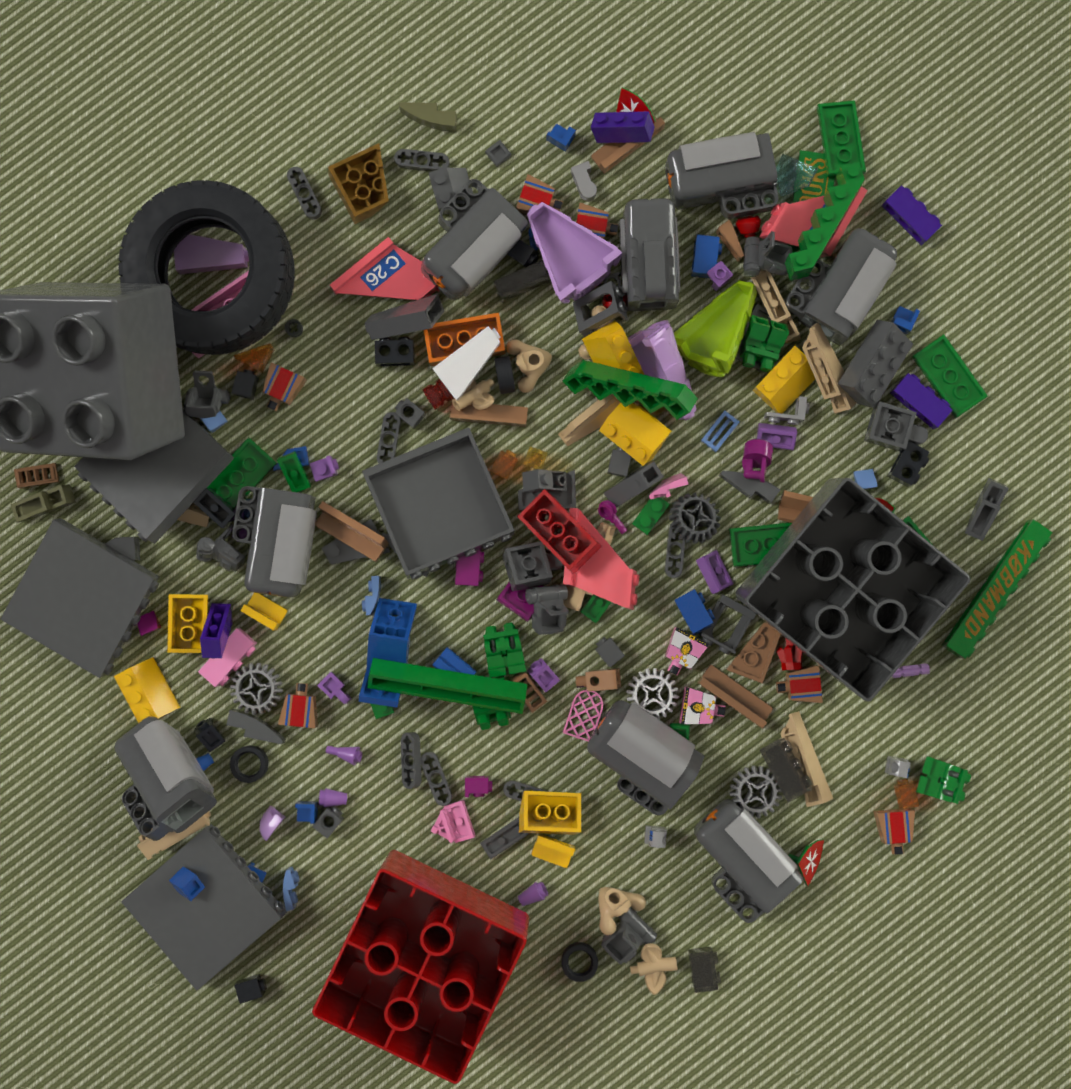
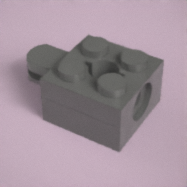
(894, 427)
(529, 565)

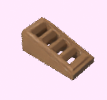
(729, 238)
(20, 481)
(518, 677)

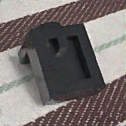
(209, 734)

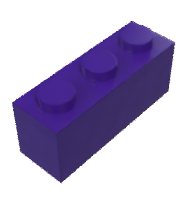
(622, 127)
(912, 215)
(921, 400)
(216, 630)

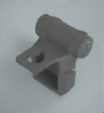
(765, 256)
(205, 400)
(221, 551)
(549, 608)
(628, 937)

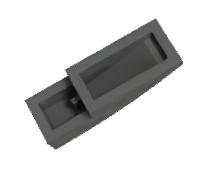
(750, 486)
(986, 509)
(254, 727)

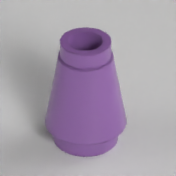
(332, 798)
(533, 894)

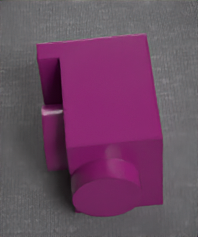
(477, 785)

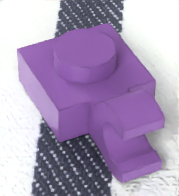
(332, 686)

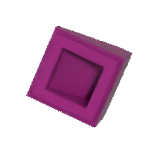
(148, 623)

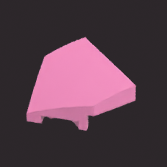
(663, 487)
(454, 823)

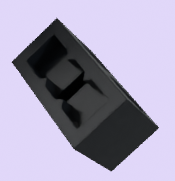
(394, 357)
(904, 461)

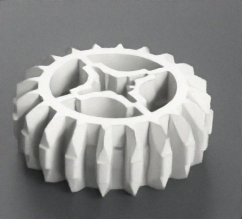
(664, 681)

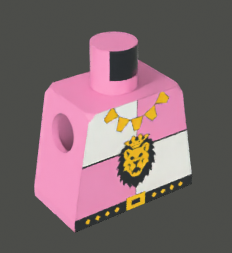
(684, 650)
(699, 707)

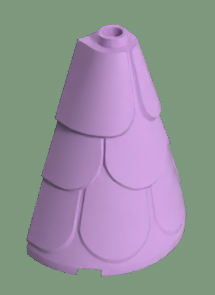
(571, 252)
(660, 355)

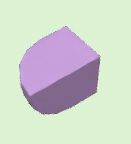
(269, 822)

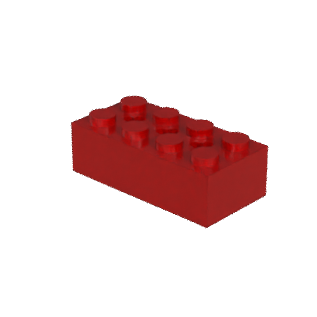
(547, 533)

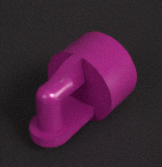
(756, 455)

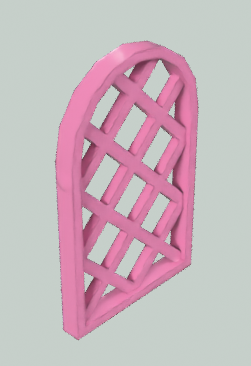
(586, 710)

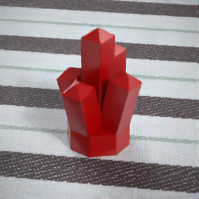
(790, 657)

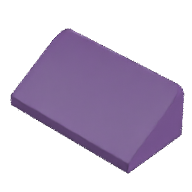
(779, 436)
(714, 572)

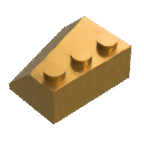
(361, 183)

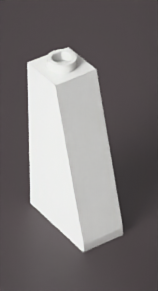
(466, 362)

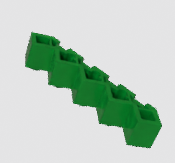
(825, 221)
(630, 387)

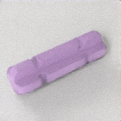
(911, 670)

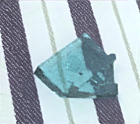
(793, 174)

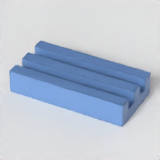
(710, 444)

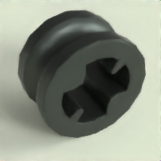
(288, 329)

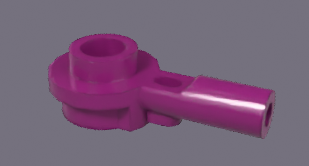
(608, 511)

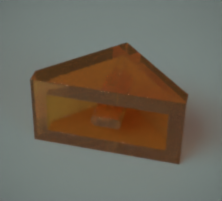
(257, 357)

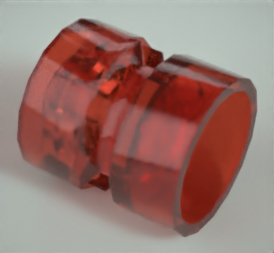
(437, 394)

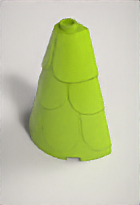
(715, 332)

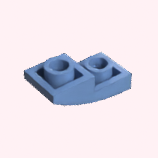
(370, 602)
(290, 882)

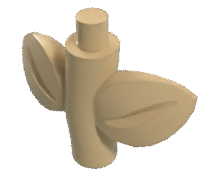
(477, 395)
(654, 967)

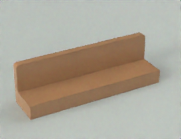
(614, 153)
(492, 415)
(791, 505)
(351, 532)
(735, 695)

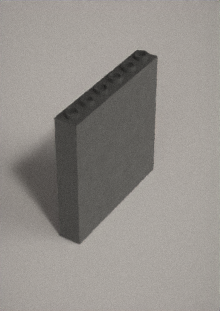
(160, 484)
(438, 503)
(80, 598)
(219, 921)

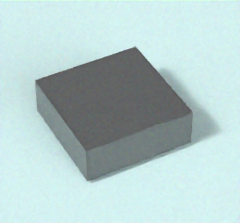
(498, 153)

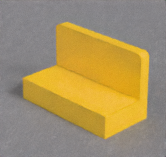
(264, 611)
(553, 850)

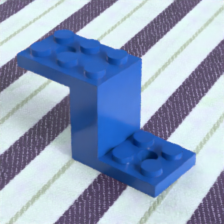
(388, 641)

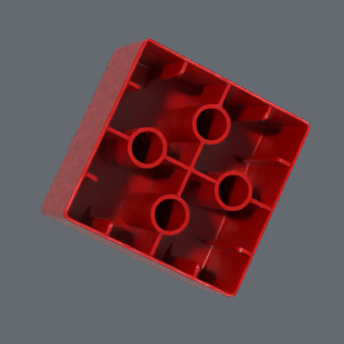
(423, 966)

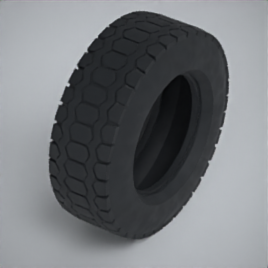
(206, 205)

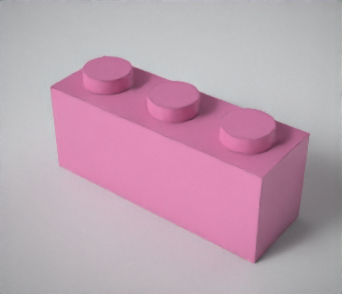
(237, 648)

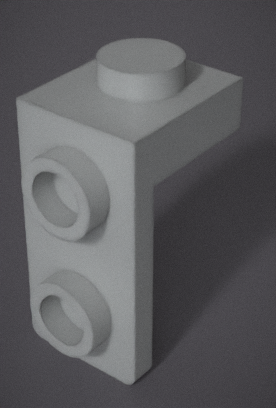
(801, 409)

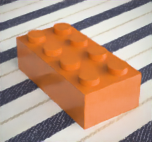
(450, 335)

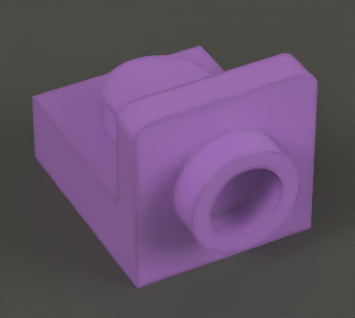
(719, 275)
(324, 468)
(543, 675)

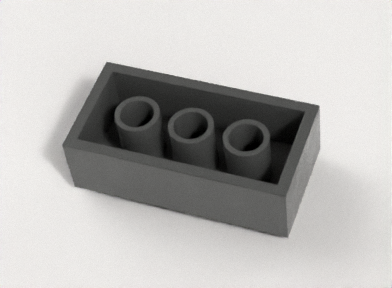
(875, 363)

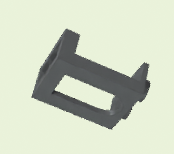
(585, 322)
(732, 643)

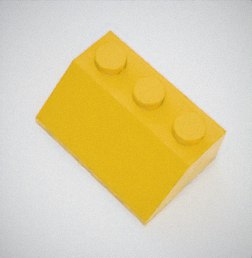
(612, 348)
(785, 381)
(635, 432)
(186, 622)
(147, 690)
(550, 813)

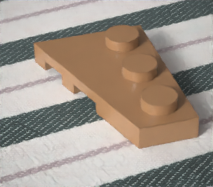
(756, 654)

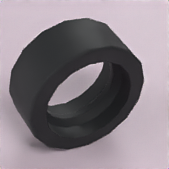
(504, 375)
(246, 778)
(579, 977)

